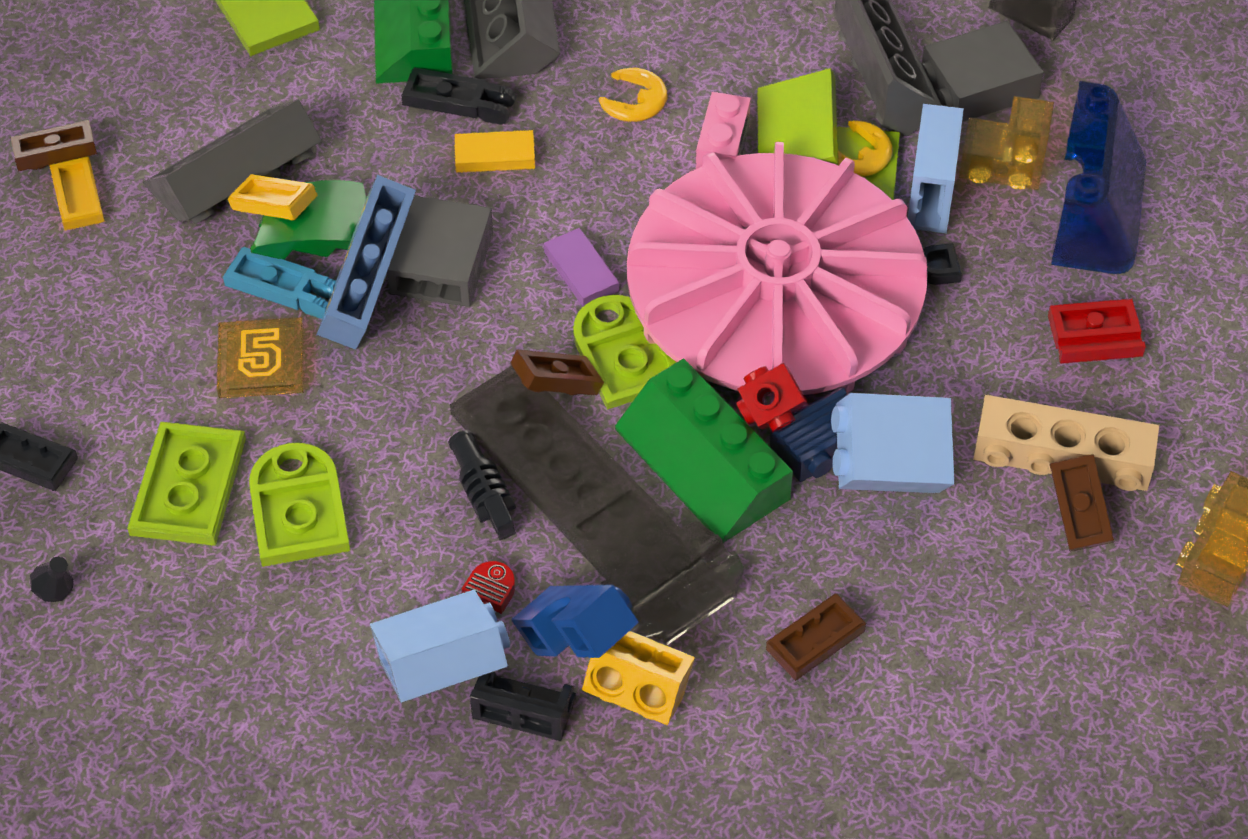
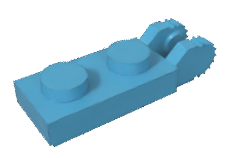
(279, 282)

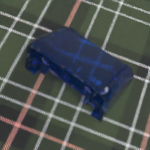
(1105, 202)

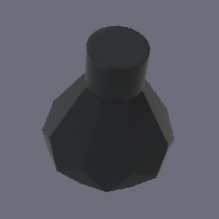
(52, 580)

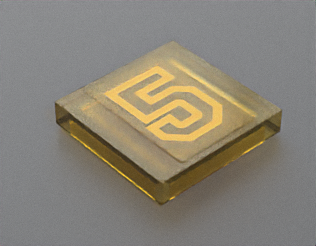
(260, 357)

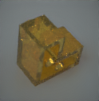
(1012, 151)
(1220, 555)

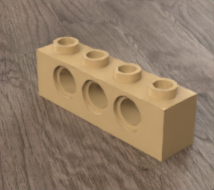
(1035, 435)

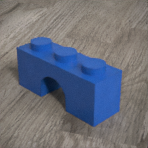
(578, 617)

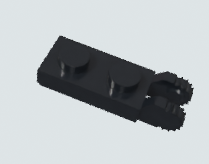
(458, 95)

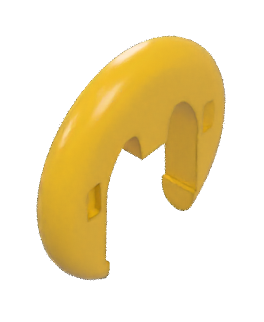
(650, 100)
(870, 160)

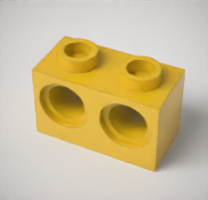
(640, 677)

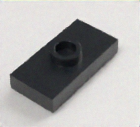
(34, 457)

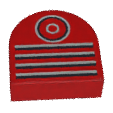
(493, 584)

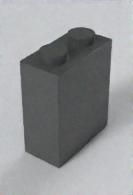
(982, 70)
(441, 251)

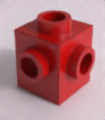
(786, 402)

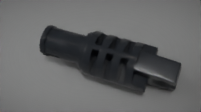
(483, 484)

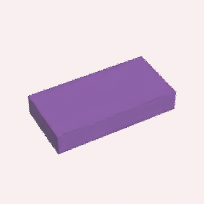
(581, 266)

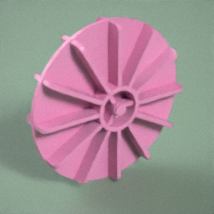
(777, 267)

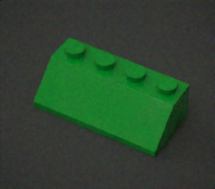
(410, 37)
(705, 451)

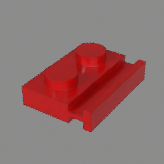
(1096, 331)

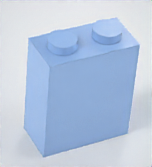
(935, 168)
(893, 443)
(440, 645)

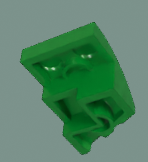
(320, 228)

